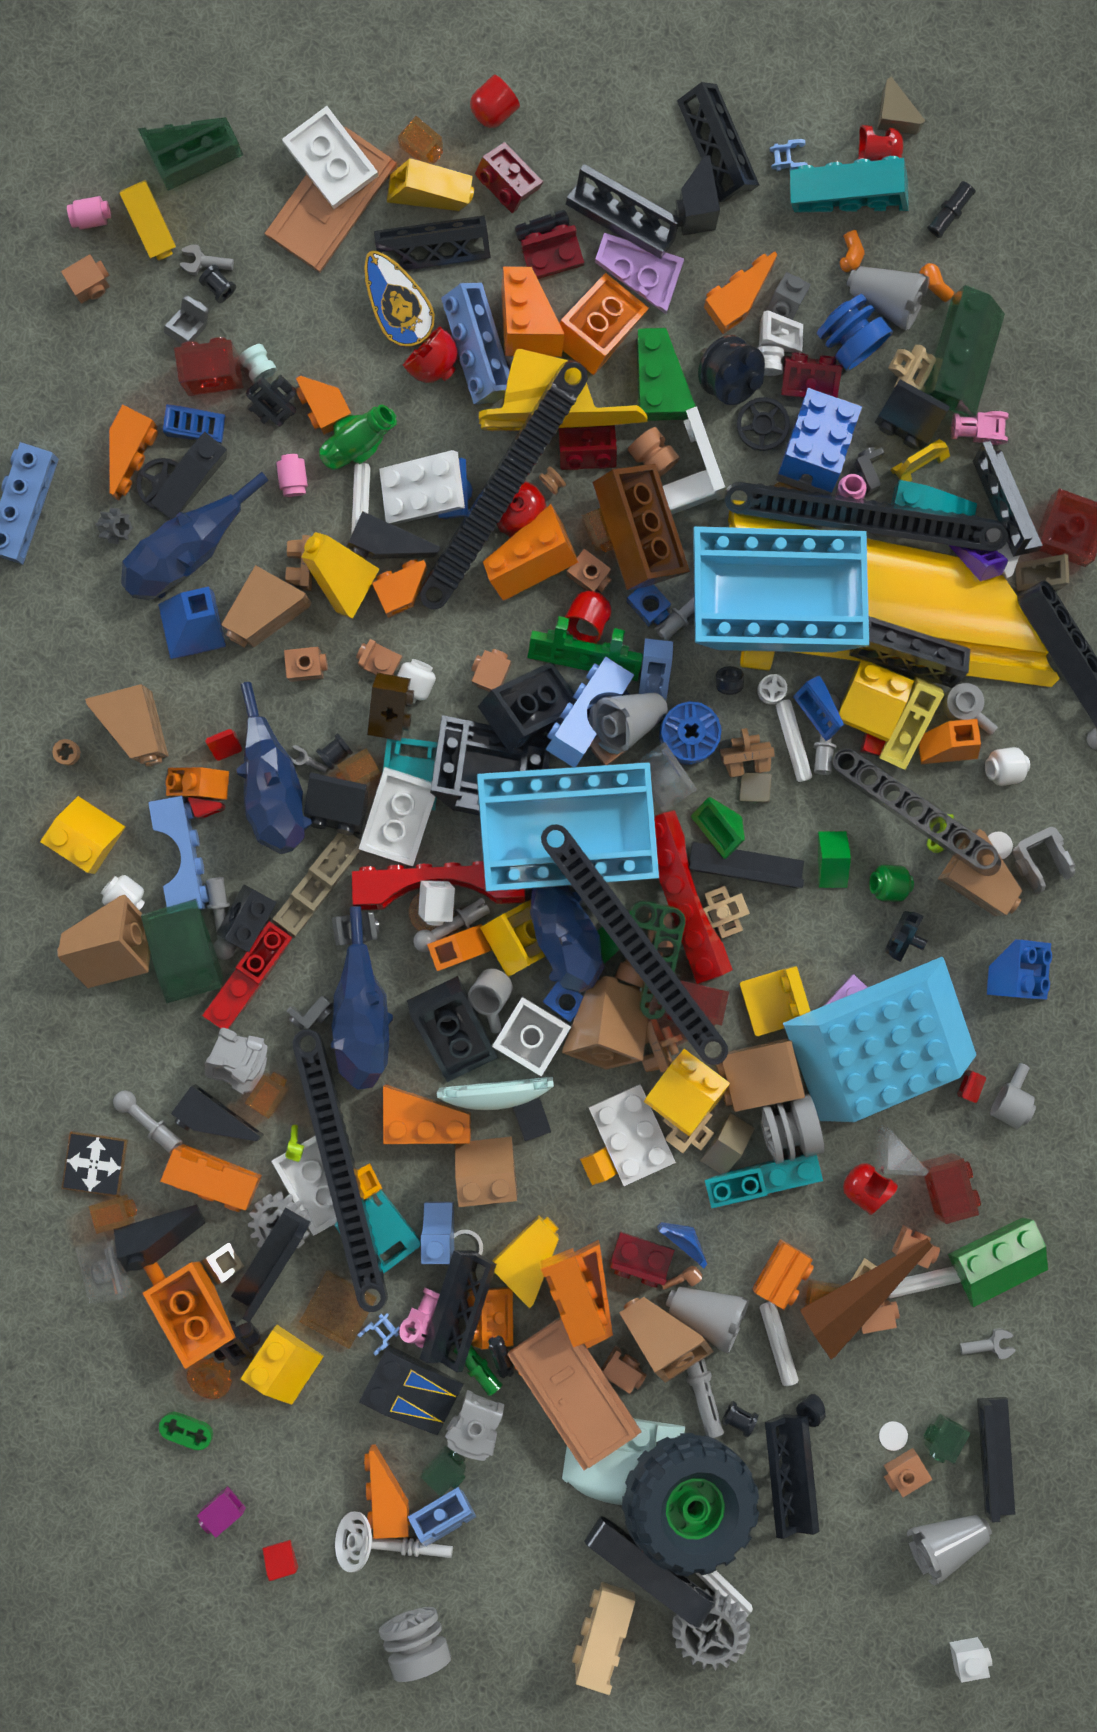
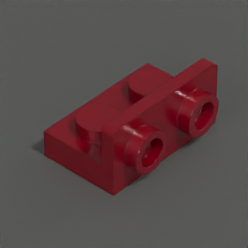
(507, 176)
(552, 251)
(806, 373)
(587, 447)
(641, 1259)

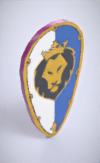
(397, 301)

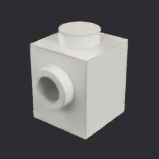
(436, 902)
(970, 1659)

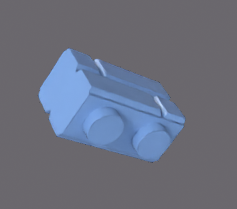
(441, 1516)

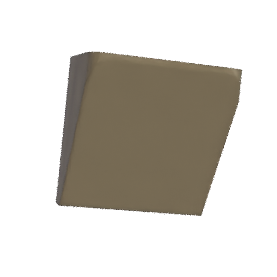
(755, 787)
(222, 1264)

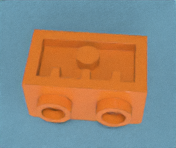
(495, 1317)

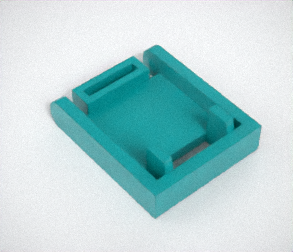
(412, 766)
(388, 1229)

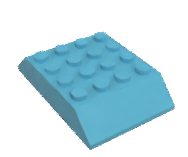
(780, 589)
(600, 806)
(882, 1044)

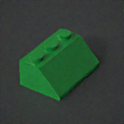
(1000, 1260)

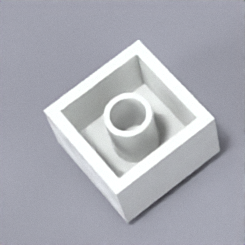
(531, 1036)

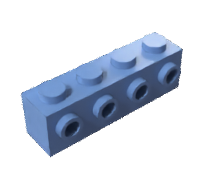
(477, 342)
(23, 499)

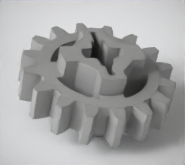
(265, 1220)

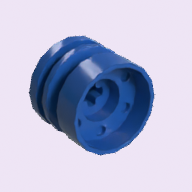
(850, 328)
(708, 732)

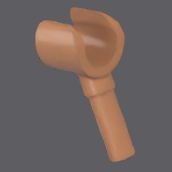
(690, 1274)

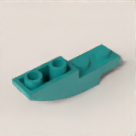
(762, 1179)

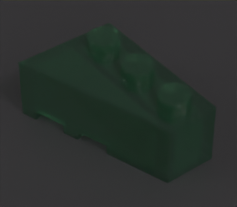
(190, 149)

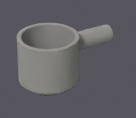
(965, 703)
(490, 995)
(1013, 1104)

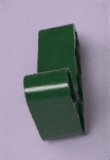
(661, 933)

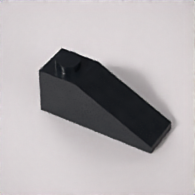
(190, 476)
(385, 541)
(208, 1115)
(153, 1238)

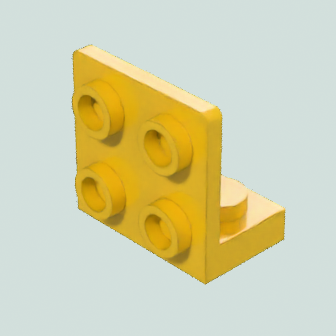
(774, 999)

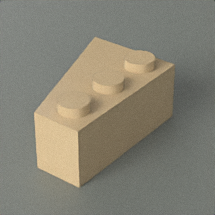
(603, 1637)

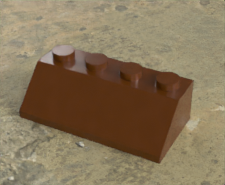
(640, 526)

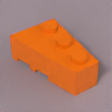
(528, 315)
(531, 555)
(593, 1261)
(574, 1297)

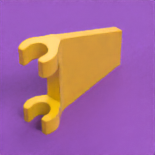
(921, 458)

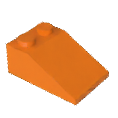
(600, 323)
(190, 1313)

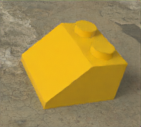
(875, 700)
(83, 835)
(513, 939)
(687, 1092)
(282, 1366)

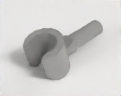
(305, 759)

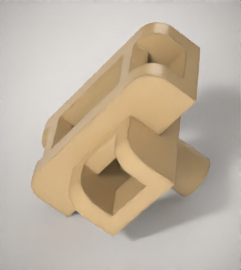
(913, 364)
(726, 911)
(694, 1138)

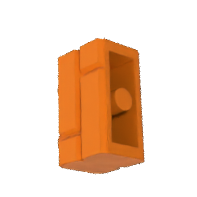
(783, 1274)

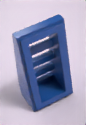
(192, 434)
(816, 699)

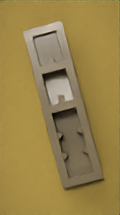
(317, 884)

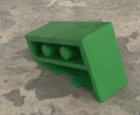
(661, 381)

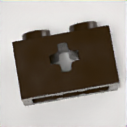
(389, 706)

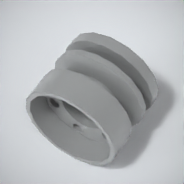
(792, 1129)
(415, 1644)

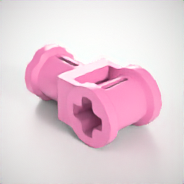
(983, 427)
(419, 1319)

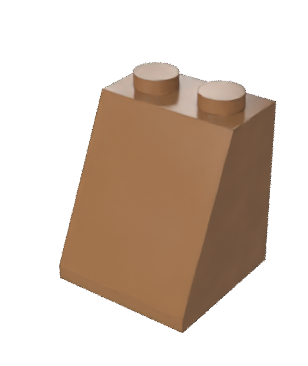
(263, 608)
(133, 722)
(993, 893)
(106, 944)
(608, 1026)
(761, 1075)
(485, 1172)
(663, 1338)

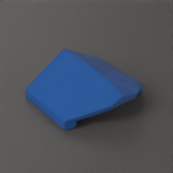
(684, 1238)

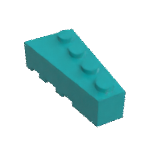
(850, 186)

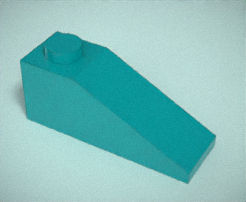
(928, 497)

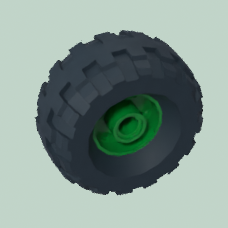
(690, 1504)

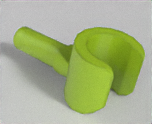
(294, 1150)

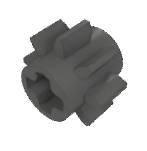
(114, 525)

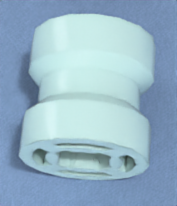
(257, 363)

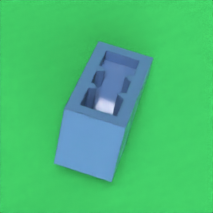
(656, 667)
(437, 1233)

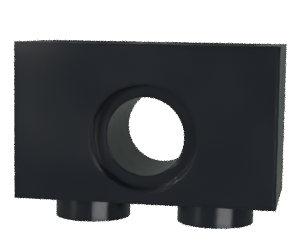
(246, 918)

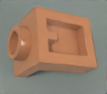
(377, 658)

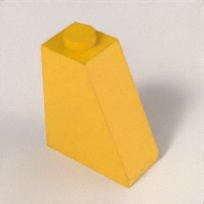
(429, 186)
(148, 220)
(339, 573)
(521, 1260)

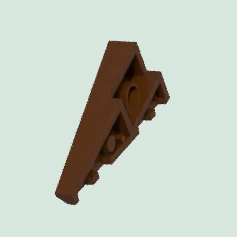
(845, 1310)

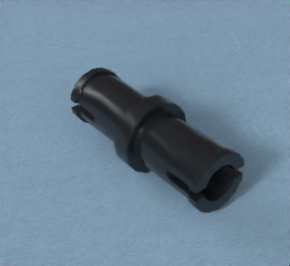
(951, 209)

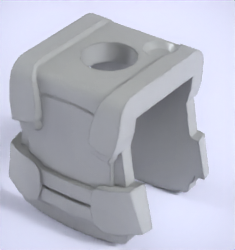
(1054, 843)
(237, 1060)
(474, 1428)

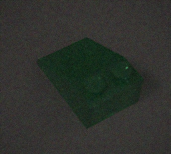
(182, 951)

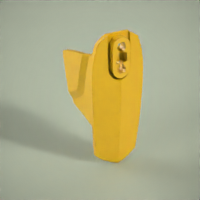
(526, 383)

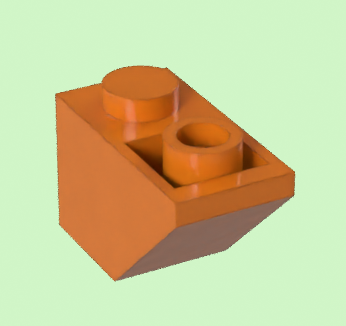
(324, 401)
(400, 589)
(951, 742)
(197, 783)
(458, 947)

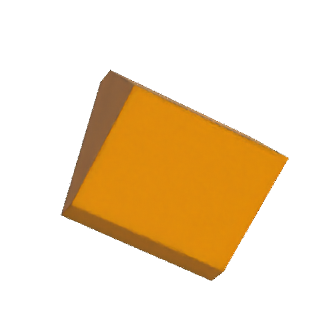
(599, 1166)
(368, 1180)

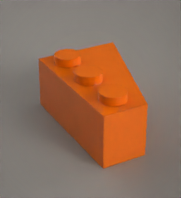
(420, 1120)
(211, 1177)

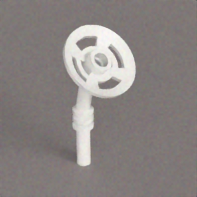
(365, 1542)

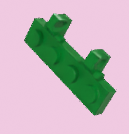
(563, 650)

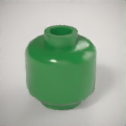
(891, 883)

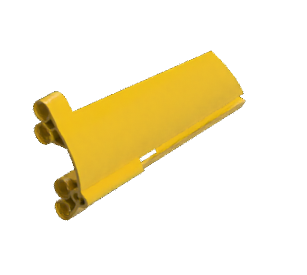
(939, 599)

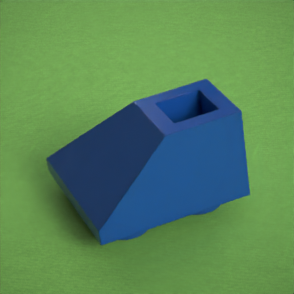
(192, 623)
(1021, 971)

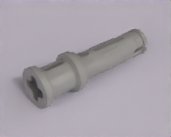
(699, 1379)

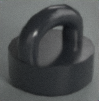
(729, 680)
(813, 1408)

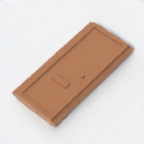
(311, 226)
(574, 1394)

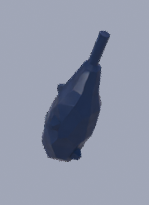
(181, 545)
(270, 785)
(566, 937)
(360, 1015)

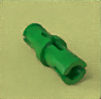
(481, 1372)

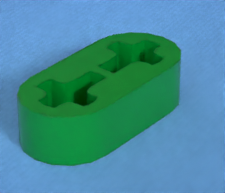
(183, 1437)

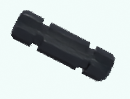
(542, 224)
(500, 1356)

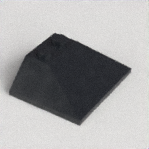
(474, 749)

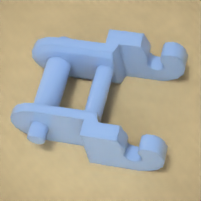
(776, 149)
(383, 1319)

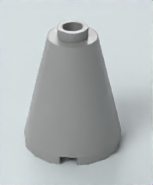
(890, 292)
(626, 719)
(709, 1314)
(948, 1545)

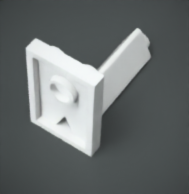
(702, 485)

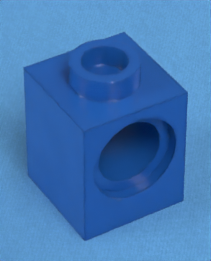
(636, 601)
(552, 1001)

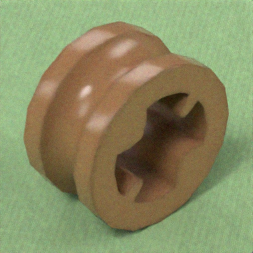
(552, 480)
(72, 758)

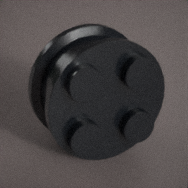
(731, 369)

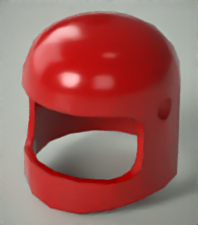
(493, 102)
(877, 147)
(591, 608)
(865, 1186)

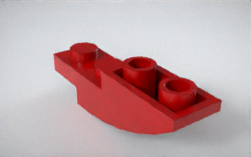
(248, 976)

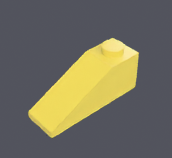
(912, 723)

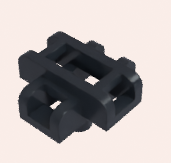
(274, 398)
(905, 935)
(246, 1338)

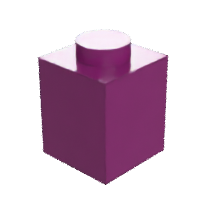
(220, 1512)

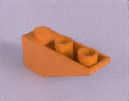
(734, 301)
(127, 443)
(389, 1501)

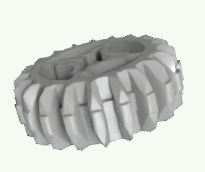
(720, 1643)

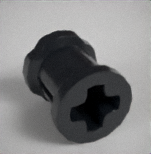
(217, 283)
(334, 751)
(740, 1419)

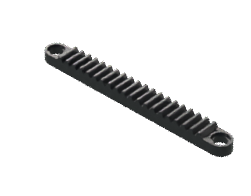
(503, 484)
(866, 516)
(634, 944)
(340, 1170)

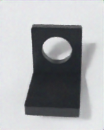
(532, 1119)

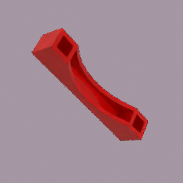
(379, 888)
(699, 939)

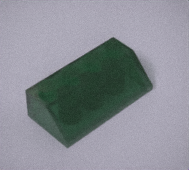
(965, 350)

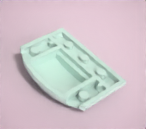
(495, 1094)
(607, 1477)

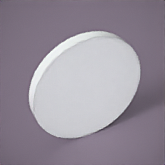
(1002, 843)
(893, 1435)

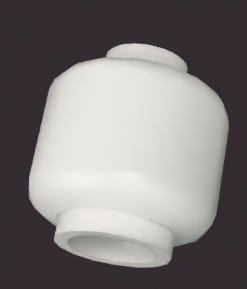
(421, 678)
(1007, 766)
(123, 886)

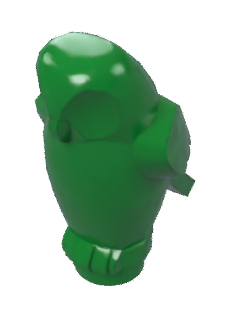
(357, 437)

